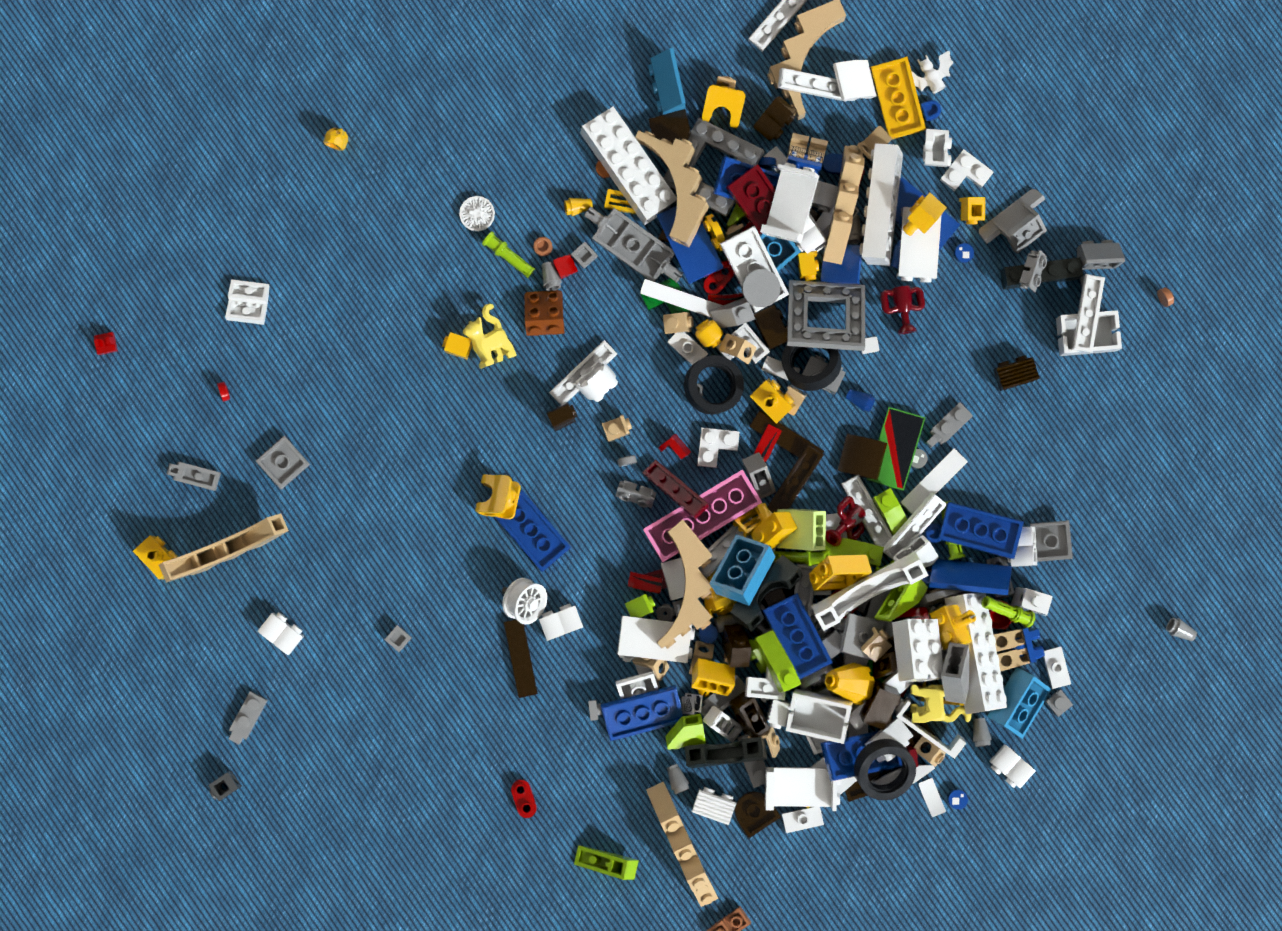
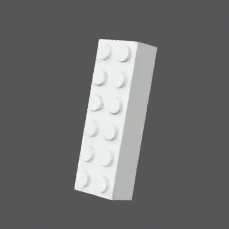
(628, 165)
(882, 204)
(985, 678)

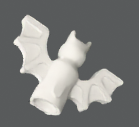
(933, 77)

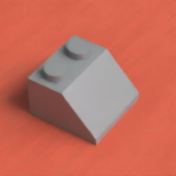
(1100, 255)

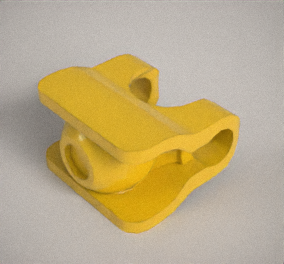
(725, 97)
(503, 497)

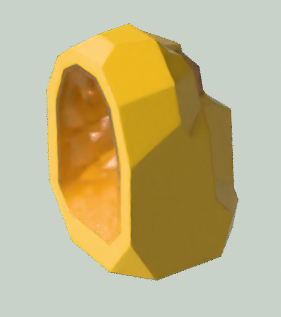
(336, 139)

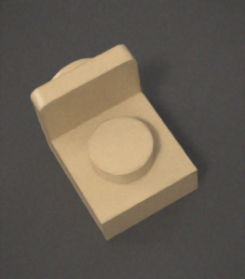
(617, 428)

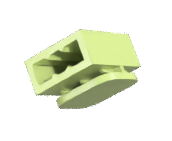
(810, 531)

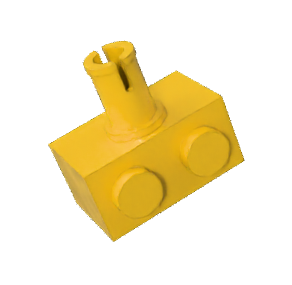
(924, 214)
(773, 400)
(773, 527)
(153, 553)
(953, 625)
(712, 677)

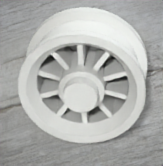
(524, 600)

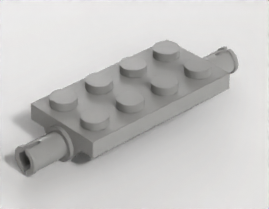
(633, 245)

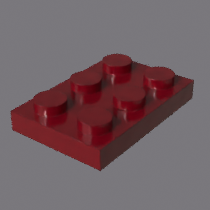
(753, 195)

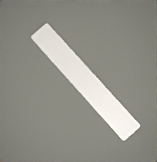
(678, 298)

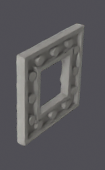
(708, 134)
(845, 339)

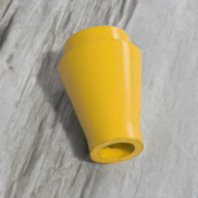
(577, 205)

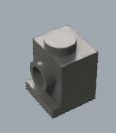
(231, 781)

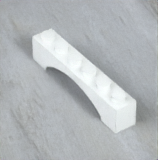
(901, 572)

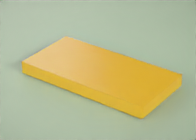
(898, 98)

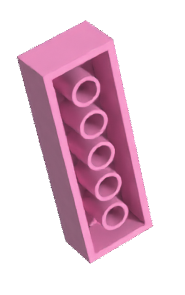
(726, 503)

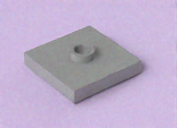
(282, 462)
(1053, 541)
(857, 633)

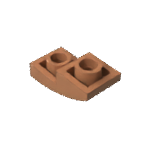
(733, 921)

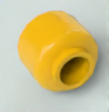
(709, 333)

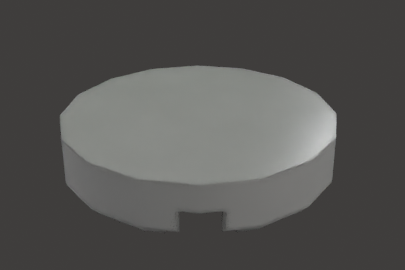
(761, 288)

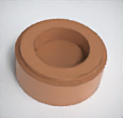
(542, 246)
(1165, 297)

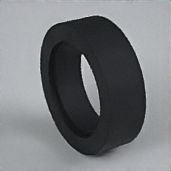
(734, 375)
(813, 382)
(900, 784)

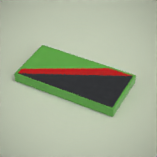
(902, 434)

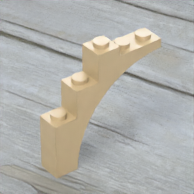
(812, 26)
(845, 204)
(690, 208)
(225, 549)
(696, 585)
(681, 844)

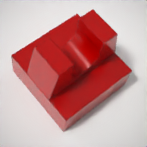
(105, 343)

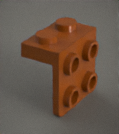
(544, 313)

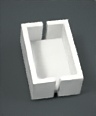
(1104, 339)
(918, 650)
(819, 716)

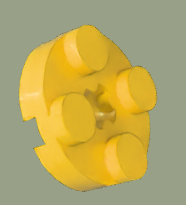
(714, 231)

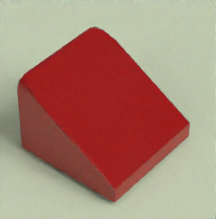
(565, 266)

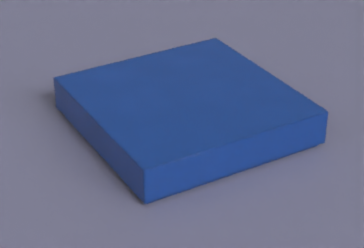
(847, 272)

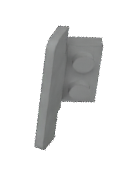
(1017, 222)

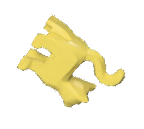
(493, 341)
(933, 705)

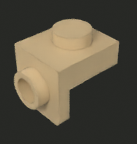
(678, 323)
(877, 644)

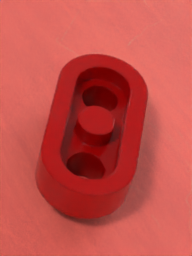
(718, 279)
(524, 798)

